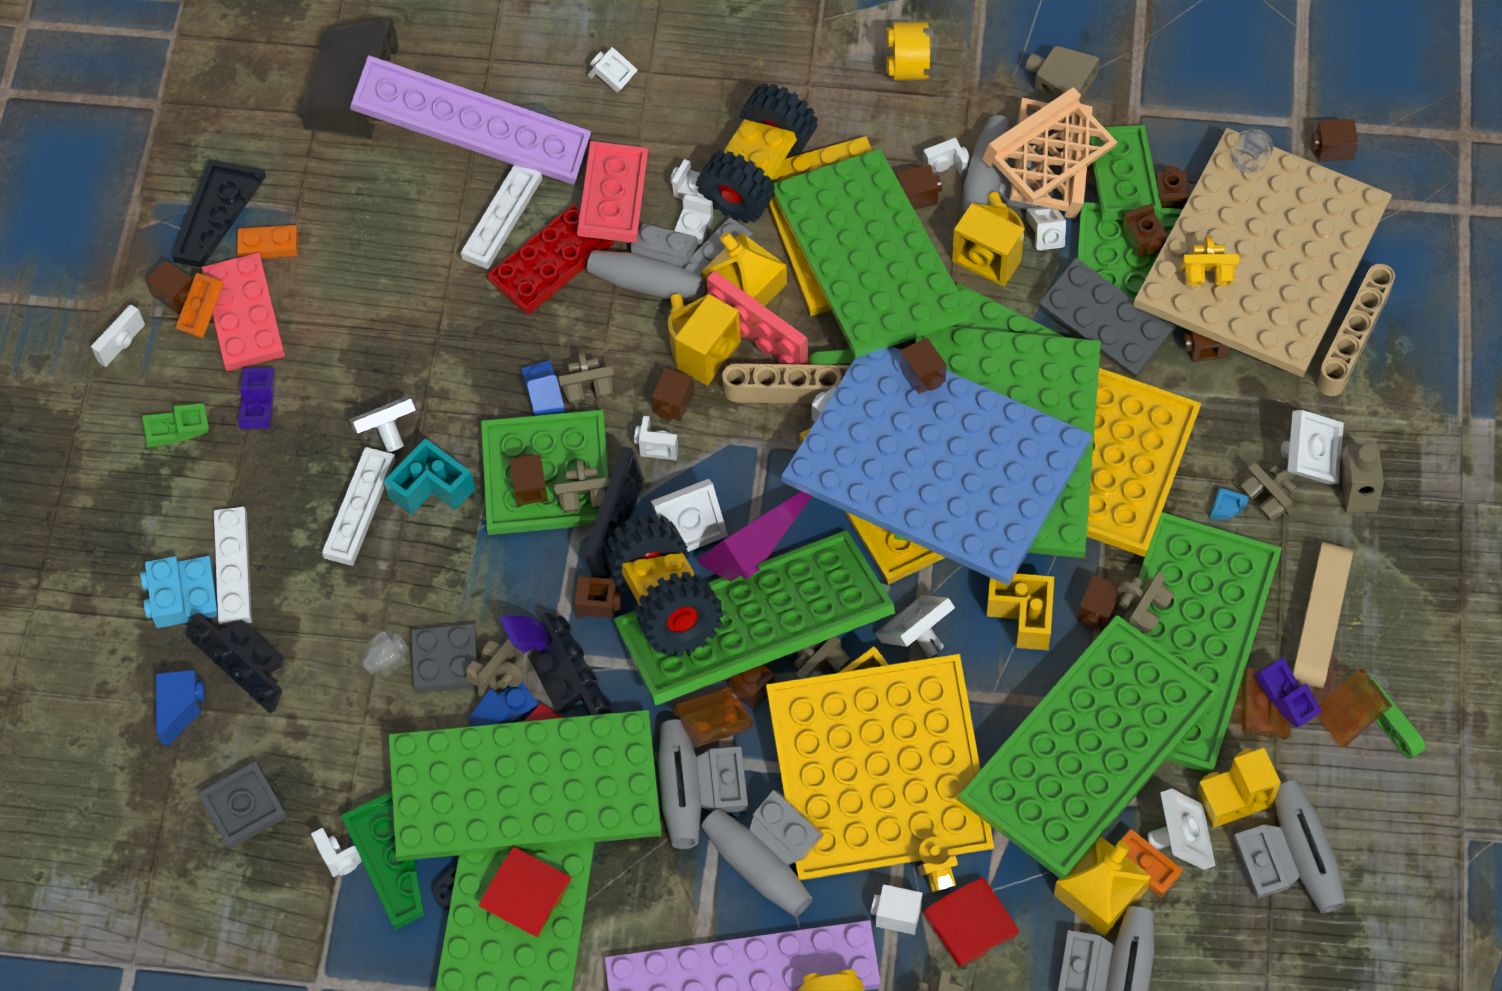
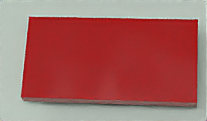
(545, 262)

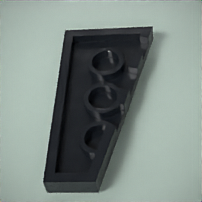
(216, 206)

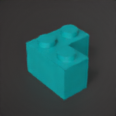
(425, 473)

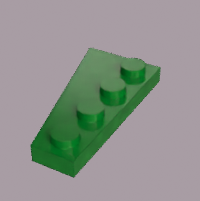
(394, 881)

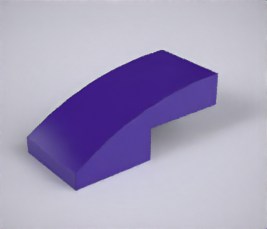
(257, 398)
(526, 632)
(1289, 697)

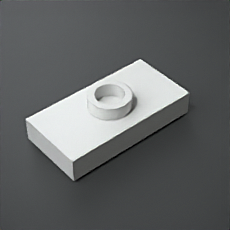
(118, 335)

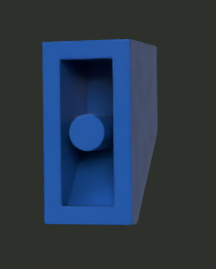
(177, 702)

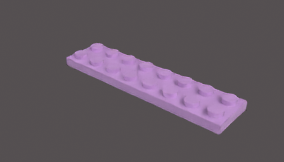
(470, 120)
(751, 963)

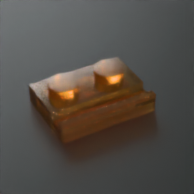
(1353, 707)
(1259, 712)
(713, 717)

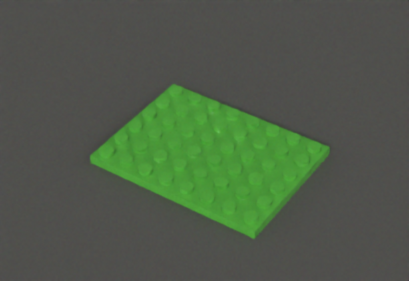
(1047, 375)

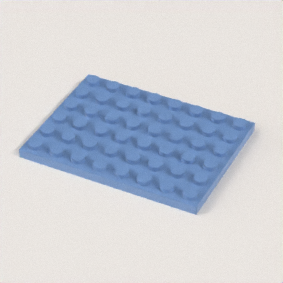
(940, 465)

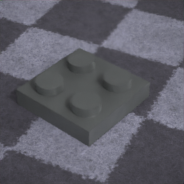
(443, 657)
(242, 805)

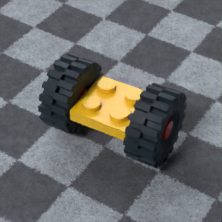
(771, 129)
(674, 602)

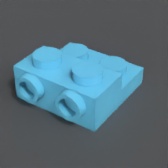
(179, 590)

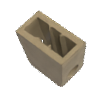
(1063, 71)
(1358, 469)

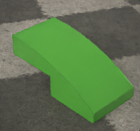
(174, 427)

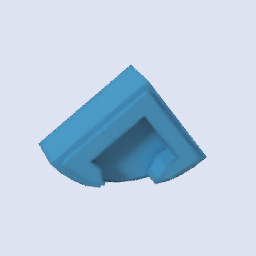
(1228, 504)

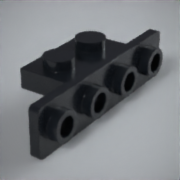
(241, 656)
(566, 672)

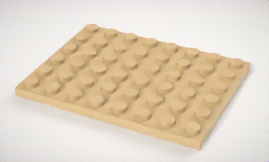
(1297, 249)

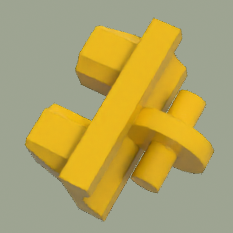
(1209, 258)
(937, 866)

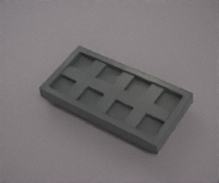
(1106, 314)

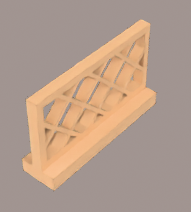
(1032, 129)
(1072, 189)

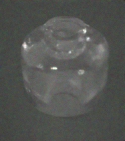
(1251, 150)
(385, 653)

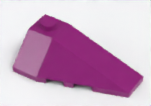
(753, 543)

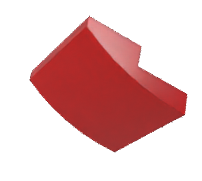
(525, 891)
(971, 922)

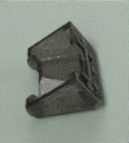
(338, 73)

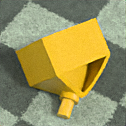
(989, 240)
(748, 268)
(702, 335)
(1103, 885)

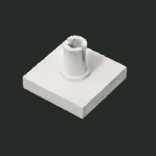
(383, 420)
(1314, 447)
(694, 514)
(916, 624)
(1185, 830)

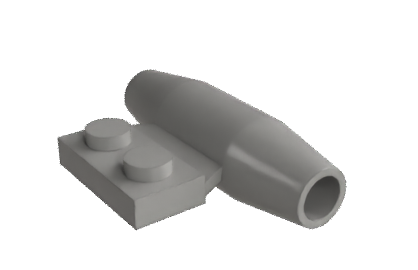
(981, 178)
(652, 265)
(694, 782)
(765, 851)
(1293, 851)
(1098, 965)

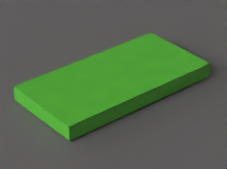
(1125, 173)

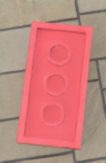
(613, 192)
(244, 313)
(761, 325)

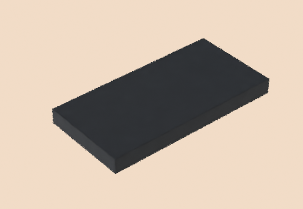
(614, 511)

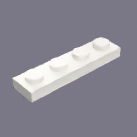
(501, 216)
(358, 506)
(232, 566)

